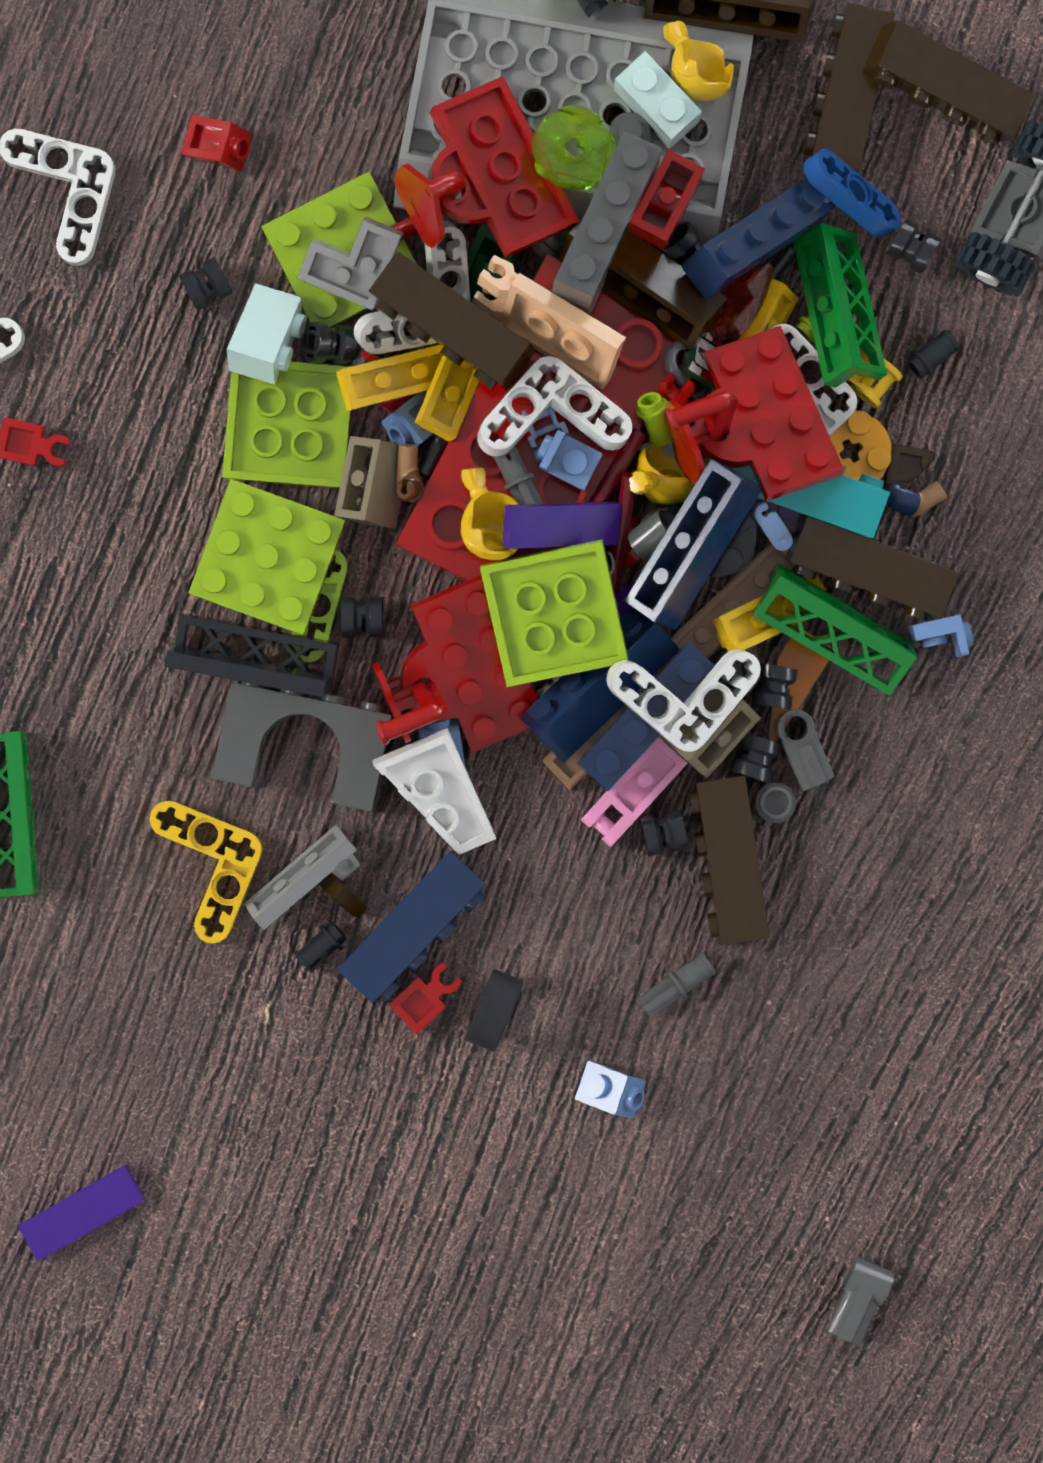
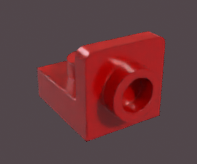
(216, 142)

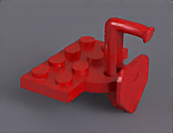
(492, 168)
(764, 413)
(455, 673)

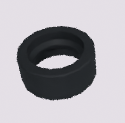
(494, 1010)

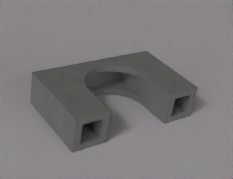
(605, 221)
(255, 711)

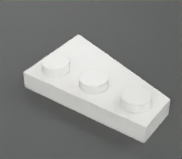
(439, 786)

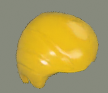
(697, 65)
(660, 478)
(484, 517)

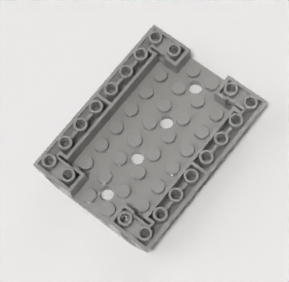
(570, 62)

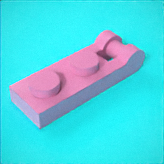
(635, 790)

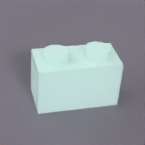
(657, 99)
(265, 334)

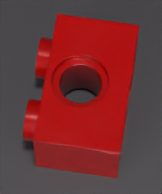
(666, 199)

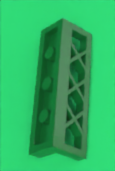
(831, 304)
(842, 616)
(21, 816)

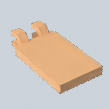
(550, 323)

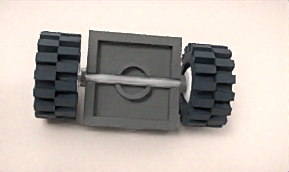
(1010, 221)

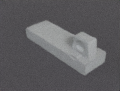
(327, 855)

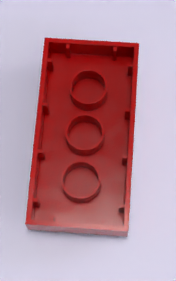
(435, 523)

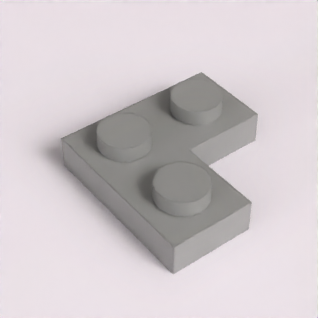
(354, 272)

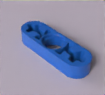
(838, 182)

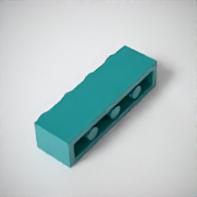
(837, 501)

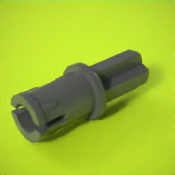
(518, 478)
(676, 985)

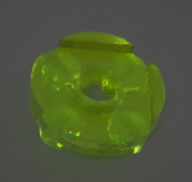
(553, 159)

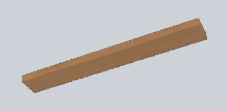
(700, 632)

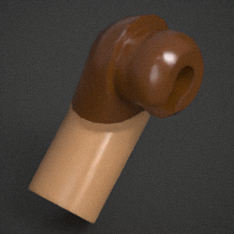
(408, 478)

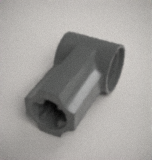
(652, 528)
(805, 752)
(864, 1289)

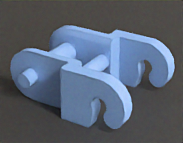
(535, 434)
(773, 527)

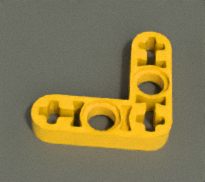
(227, 864)

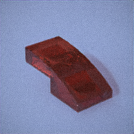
(744, 300)

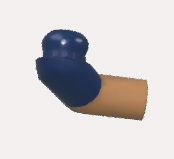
(912, 502)

